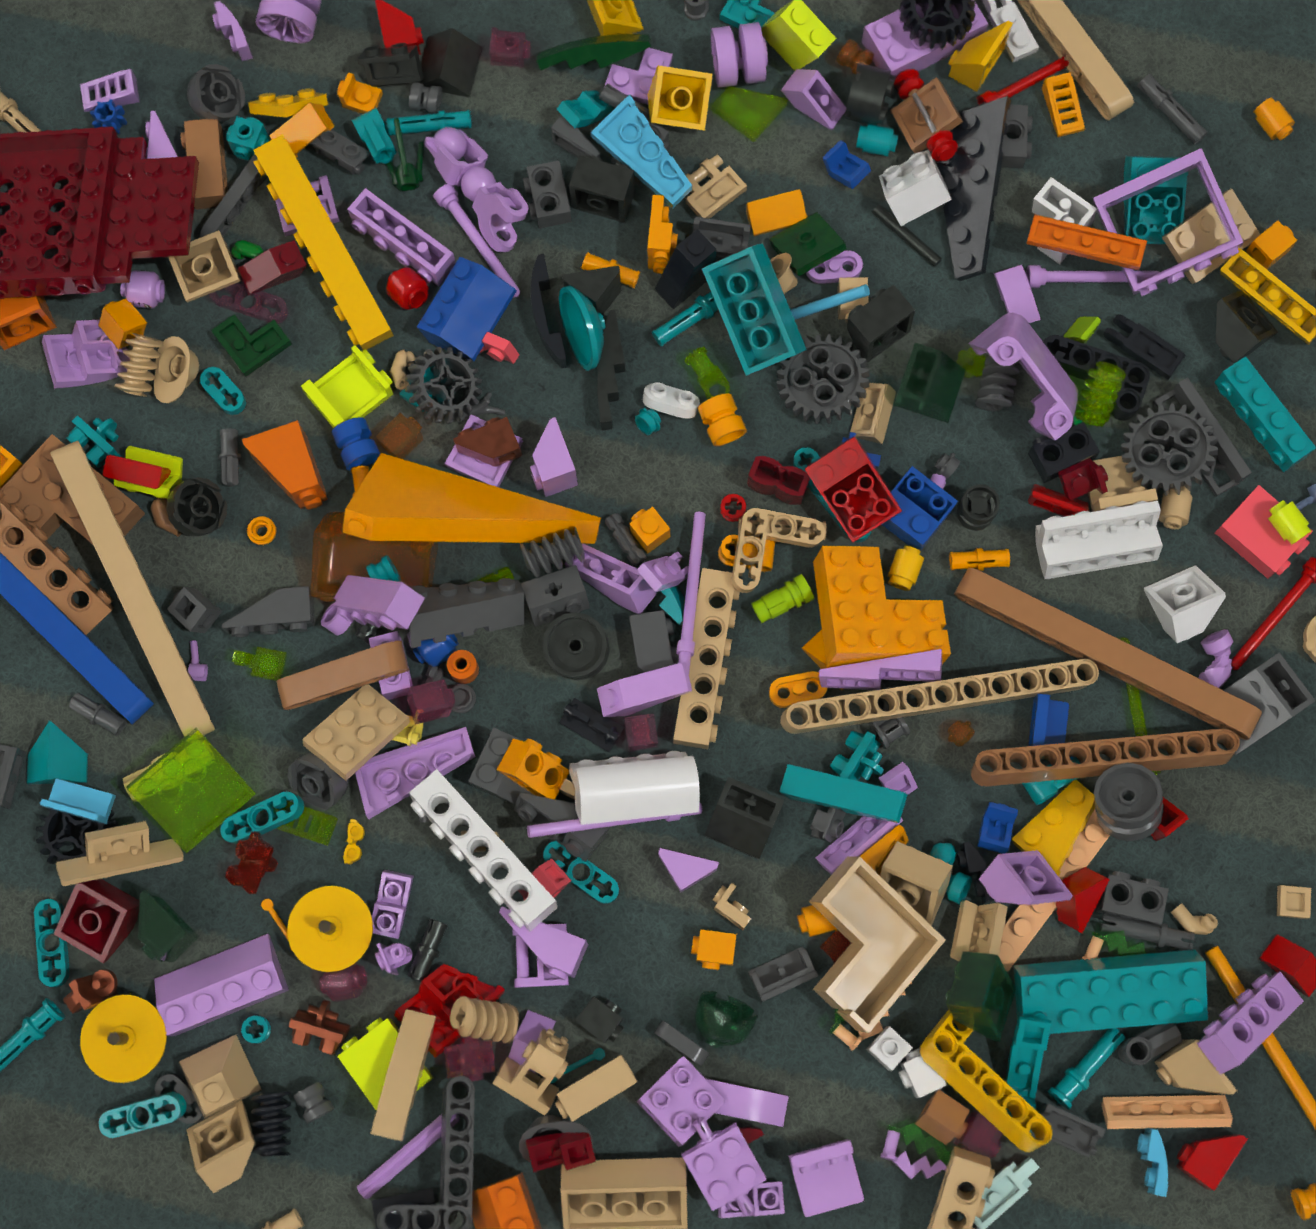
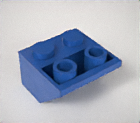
(922, 506)

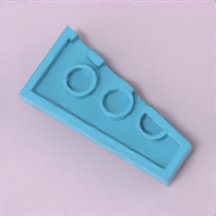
(633, 143)

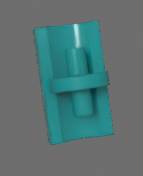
(85, 433)
(864, 759)

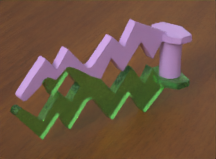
(909, 1133)

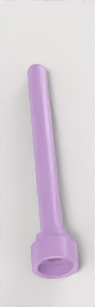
(447, 197)
(1039, 276)

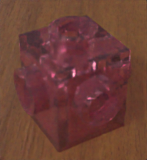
(470, 1059)

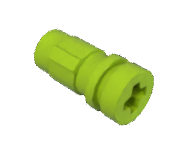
(782, 599)

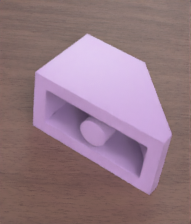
(814, 97)

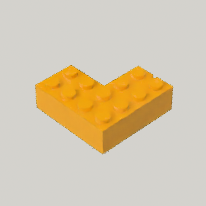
(860, 620)

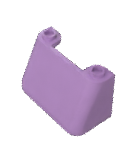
(1015, 340)

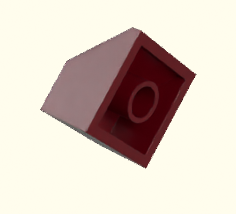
(97, 918)

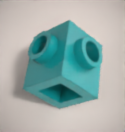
(246, 136)

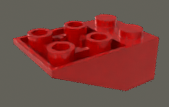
(853, 488)

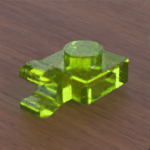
(265, 664)

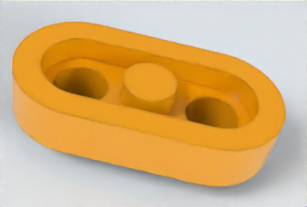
(797, 689)

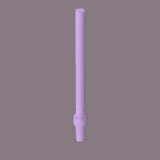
(686, 645)
(574, 825)

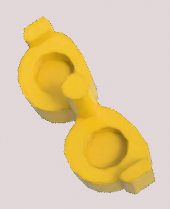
(355, 833)

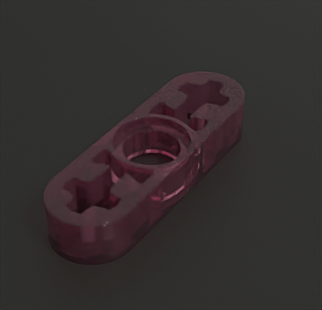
(269, 301)

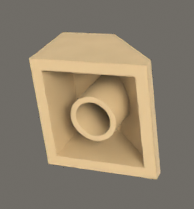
(205, 268)
(917, 878)

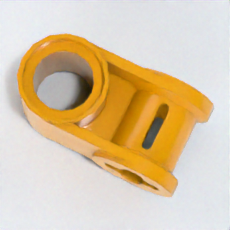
(749, 551)

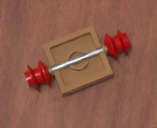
(926, 115)

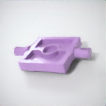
(723, 1166)

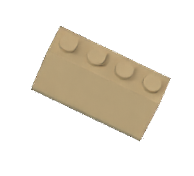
(625, 1194)

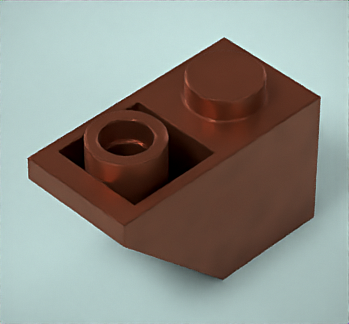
(491, 443)

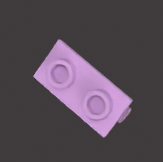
(393, 957)

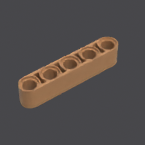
(342, 675)

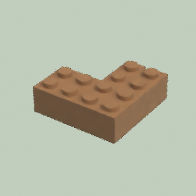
(47, 503)

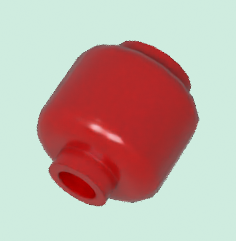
(407, 288)

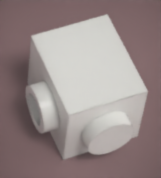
(919, 1075)

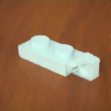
(1006, 1189)

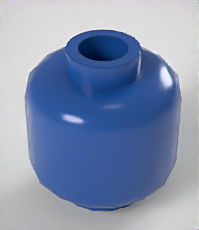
(436, 653)

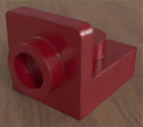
(1083, 479)

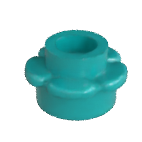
(648, 421)

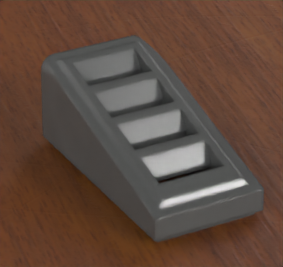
(572, 139)

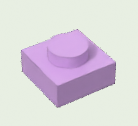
(899, 779)

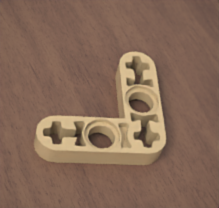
(768, 532)

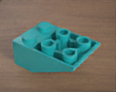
(1156, 209)

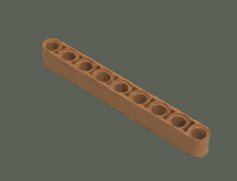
(1093, 765)

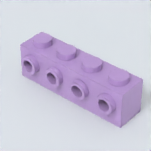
(401, 237)

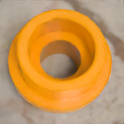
(257, 523)

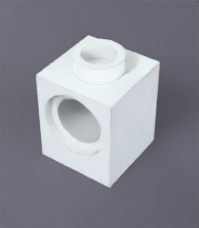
(889, 1048)

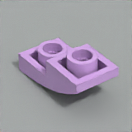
(231, 29)
(1017, 293)
(391, 903)
(765, 1197)

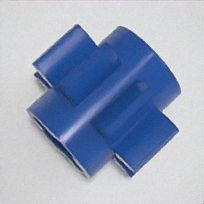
(103, 115)

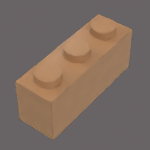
(206, 142)

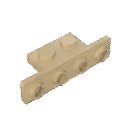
(118, 852)

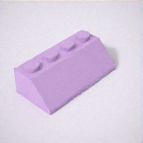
(219, 985)

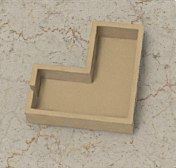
(886, 943)

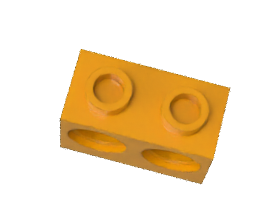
(533, 769)

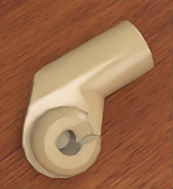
(397, 370)
(1198, 924)

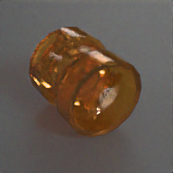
(852, 55)

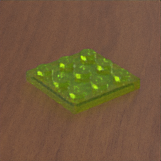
(191, 790)

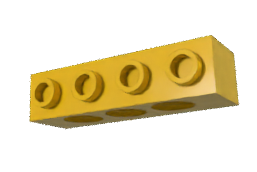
(1271, 295)

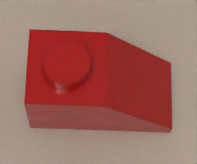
(397, 26)
(1210, 1158)

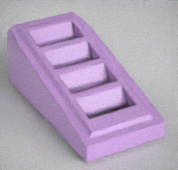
(116, 79)

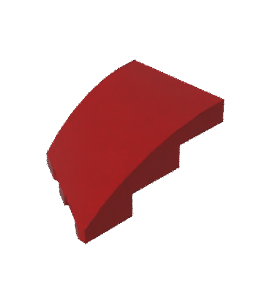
(437, 997)

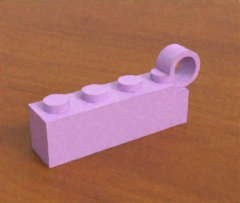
(372, 602)

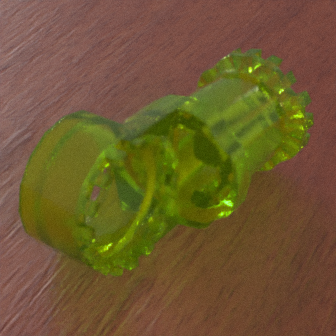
(705, 370)

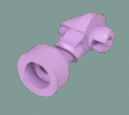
(1219, 646)

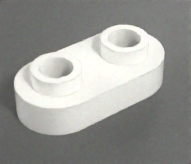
(671, 400)

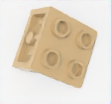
(1120, 487)

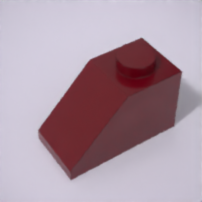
(272, 267)

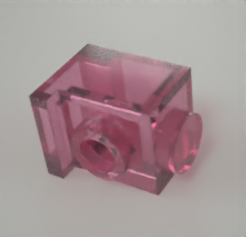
(510, 56)

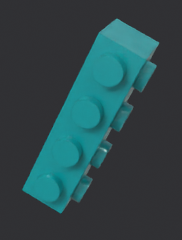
(1264, 414)

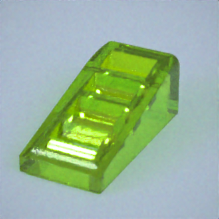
(319, 830)

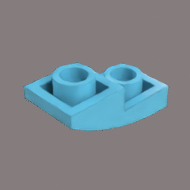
(1153, 1150)

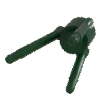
(406, 176)

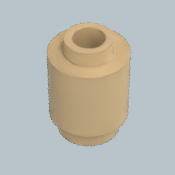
(1176, 508)

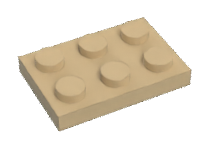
(1204, 232)
(356, 731)

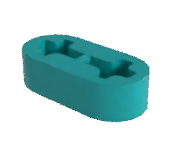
(227, 386)

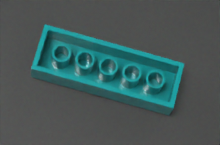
(1114, 991)

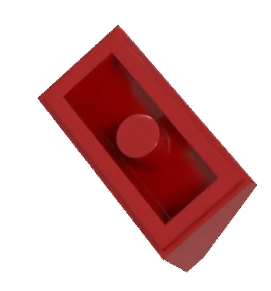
(135, 472)
(1055, 501)

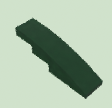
(604, 49)

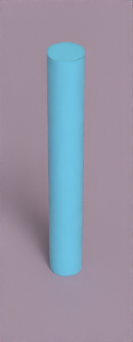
(831, 301)

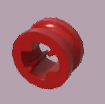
(727, 501)

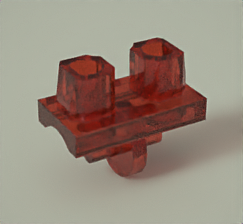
(254, 862)

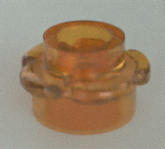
(960, 733)

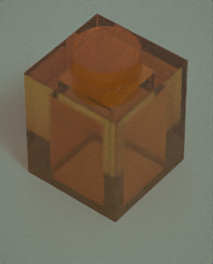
(400, 436)

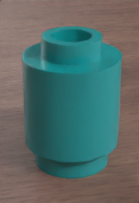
(876, 140)

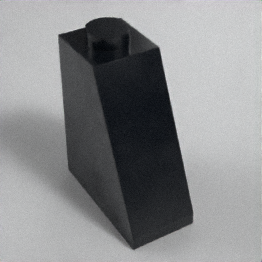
(684, 269)

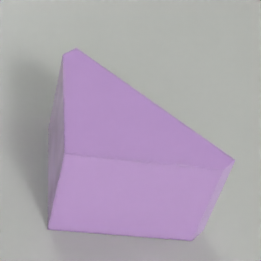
(686, 869)
(529, 1030)

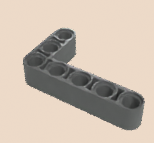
(449, 1170)

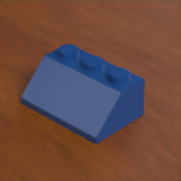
(466, 308)

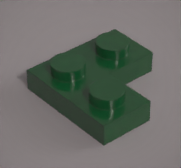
(252, 350)

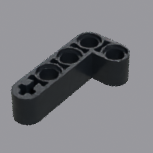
(1129, 391)

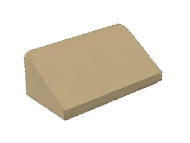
(874, 413)

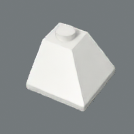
(1185, 602)

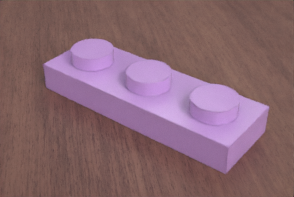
(854, 841)

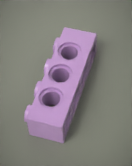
(1249, 1022)

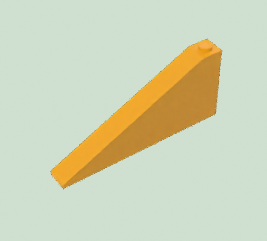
(431, 505)

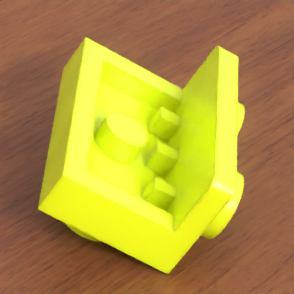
(174, 464)

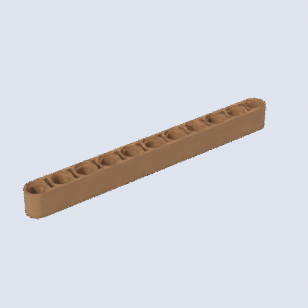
(1108, 653)

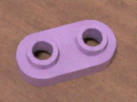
(834, 268)

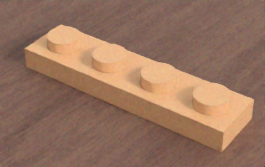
(1166, 1112)

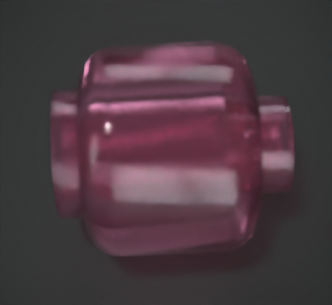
(344, 984)

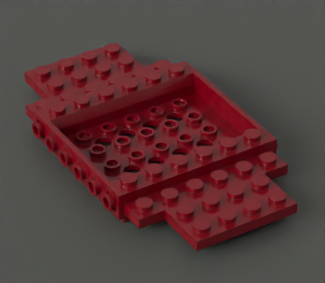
(112, 210)

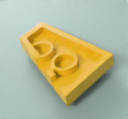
(1058, 825)

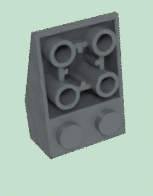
(1274, 691)

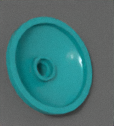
(582, 326)

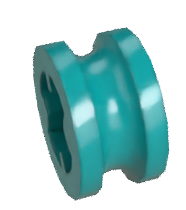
(260, 1021)

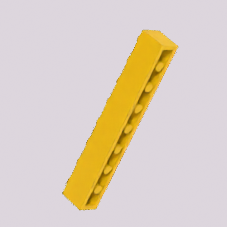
(323, 243)

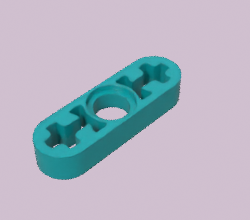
(275, 819)
(603, 879)
(45, 966)
(133, 1124)

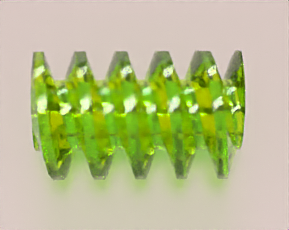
(1100, 395)

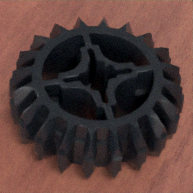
(937, 26)
(55, 842)

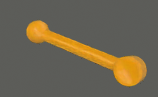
(268, 905)

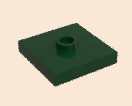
(808, 243)

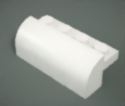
(1098, 539)
(635, 787)

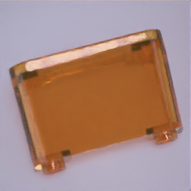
(344, 554)

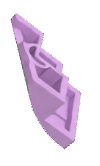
(83, 356)

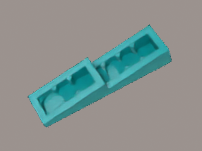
(843, 794)

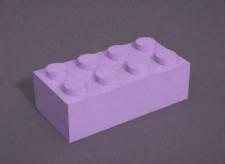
(897, 52)

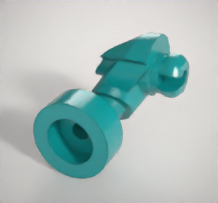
(959, 883)

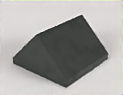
(450, 62)
(598, 285)

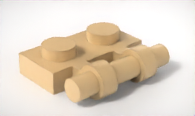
(717, 192)

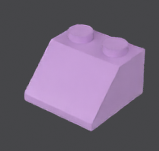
(552, 462)
(1023, 880)

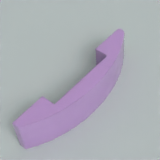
(751, 1103)

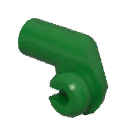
(245, 248)

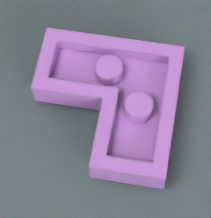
(638, 82)

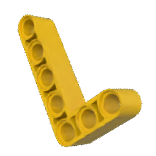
(981, 1075)

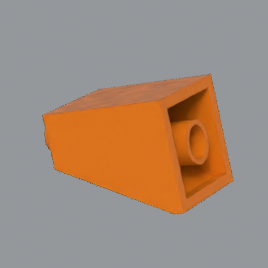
(23, 319)
(290, 462)
(504, 1205)

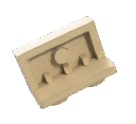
(978, 929)

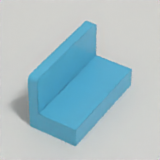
(80, 801)

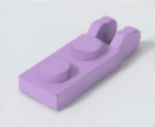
(663, 572)

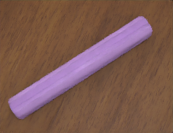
(403, 1157)

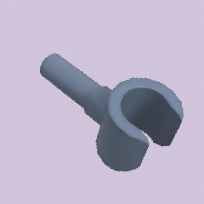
(1309, 500)

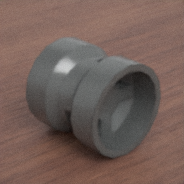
(425, 98)
(312, 1100)

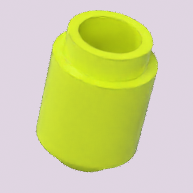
(1289, 521)

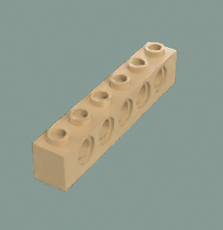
(687, 732)

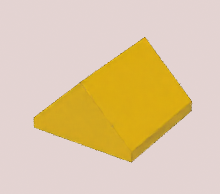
(615, 16)
(679, 97)

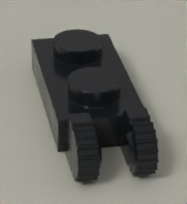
(1145, 346)

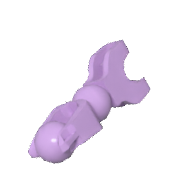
(490, 199)

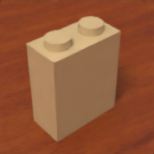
(595, 1089)

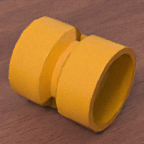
(720, 416)

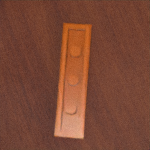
(1086, 242)

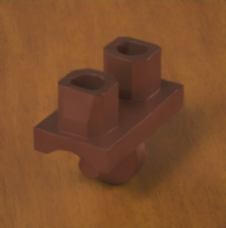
(91, 990)
(321, 1023)

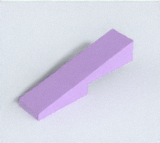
(867, 675)

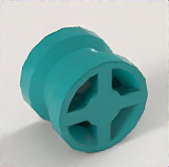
(383, 570)

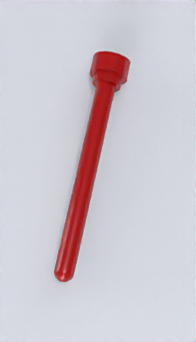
(1025, 82)
(1277, 614)

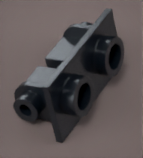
(591, 724)

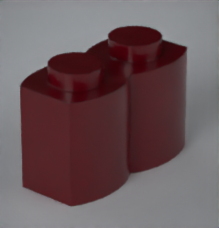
(771, 478)

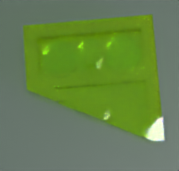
(748, 110)

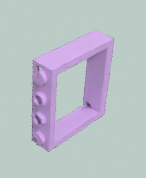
(1159, 176)

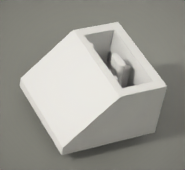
(914, 187)

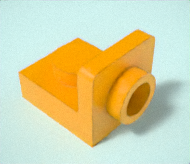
(357, 95)

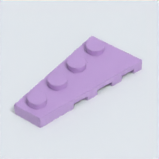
(394, 774)

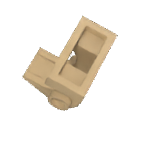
(544, 1057)

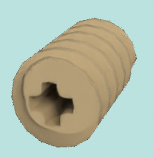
(139, 364)
(484, 1019)

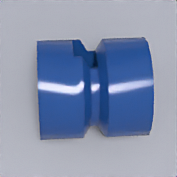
(354, 440)

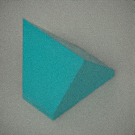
(56, 758)

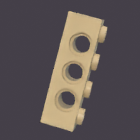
(962, 1167)

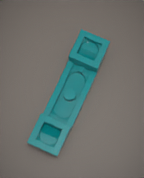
(1026, 1057)

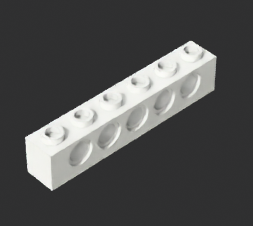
(438, 790)

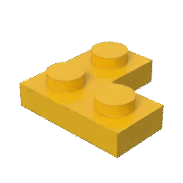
(285, 104)

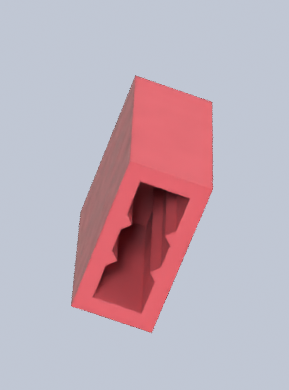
(1256, 538)

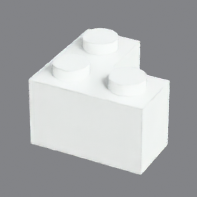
(1062, 204)

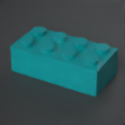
(754, 308)

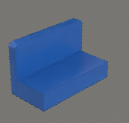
(1048, 721)

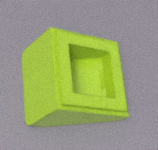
(1083, 329)

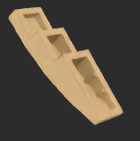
(403, 1075)

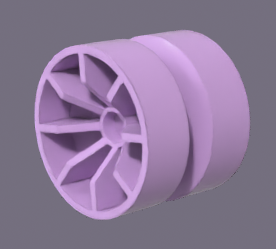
(288, 19)
(746, 54)

